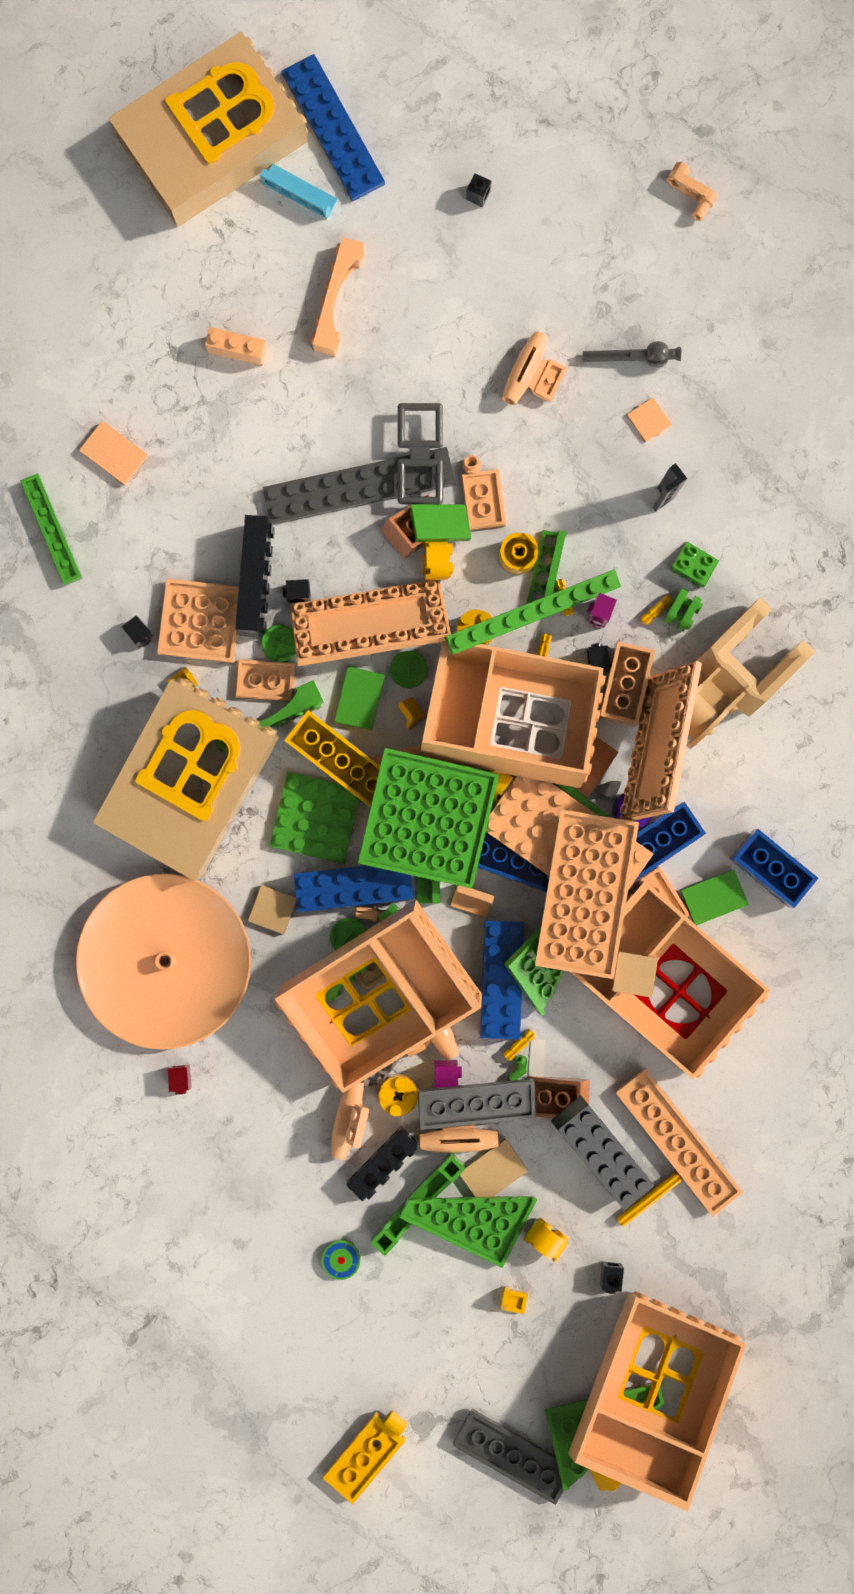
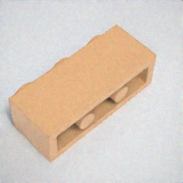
(236, 346)

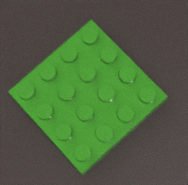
(314, 818)

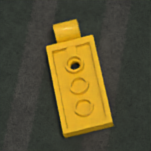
(362, 1460)

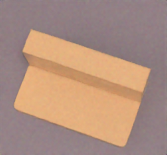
(472, 900)

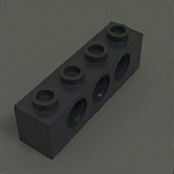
(399, 1138)

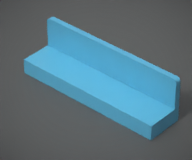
(298, 190)

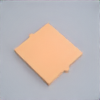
(649, 419)

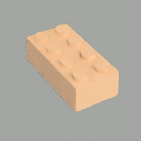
(626, 684)

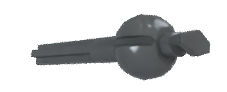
(656, 355)

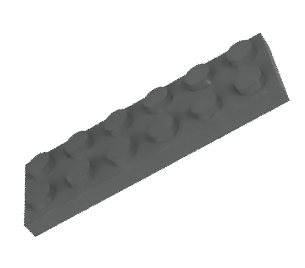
(476, 1104)
(510, 1455)

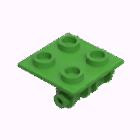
(695, 565)

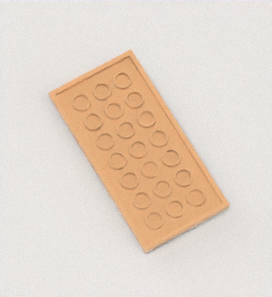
(529, 820)
(587, 894)

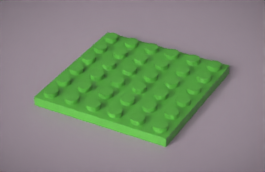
(428, 818)

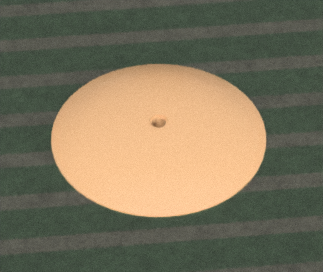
(123, 968)

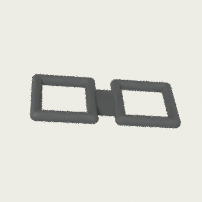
(420, 452)

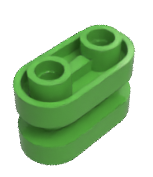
(685, 621)

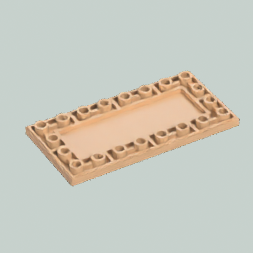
(369, 622)
(660, 743)

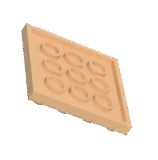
(199, 621)

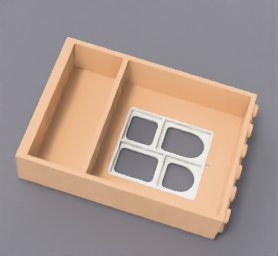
(468, 705)

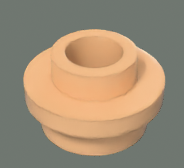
(471, 460)

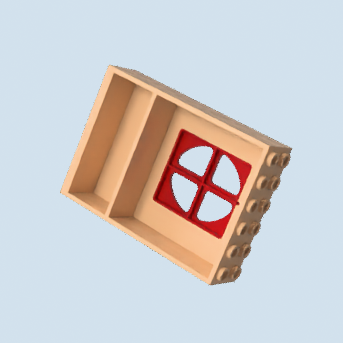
(661, 931)

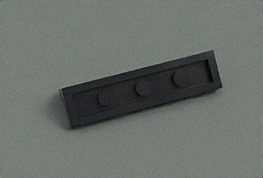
(670, 486)

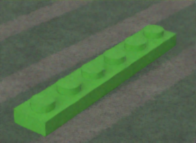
(51, 529)

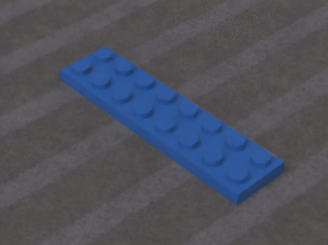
(333, 127)

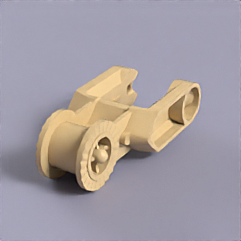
(729, 685)

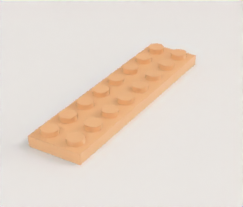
(678, 1142)

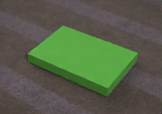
(440, 522)
(359, 698)
(714, 897)

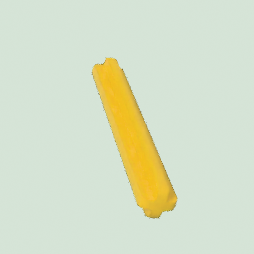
(649, 1199)

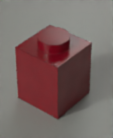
(179, 1079)

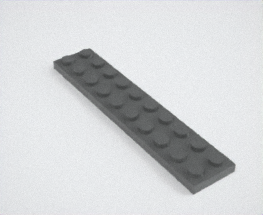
(351, 488)

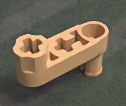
(681, 181)

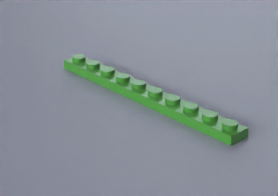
(532, 612)

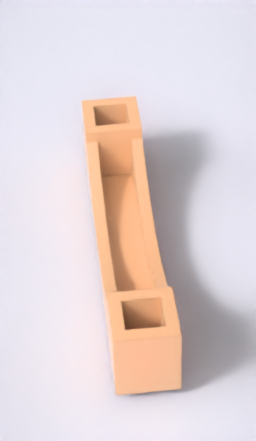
(349, 256)

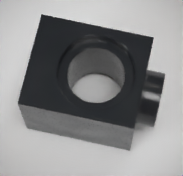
(478, 190)
(297, 590)
(138, 632)
(598, 656)
(608, 1269)

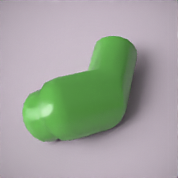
(520, 1068)

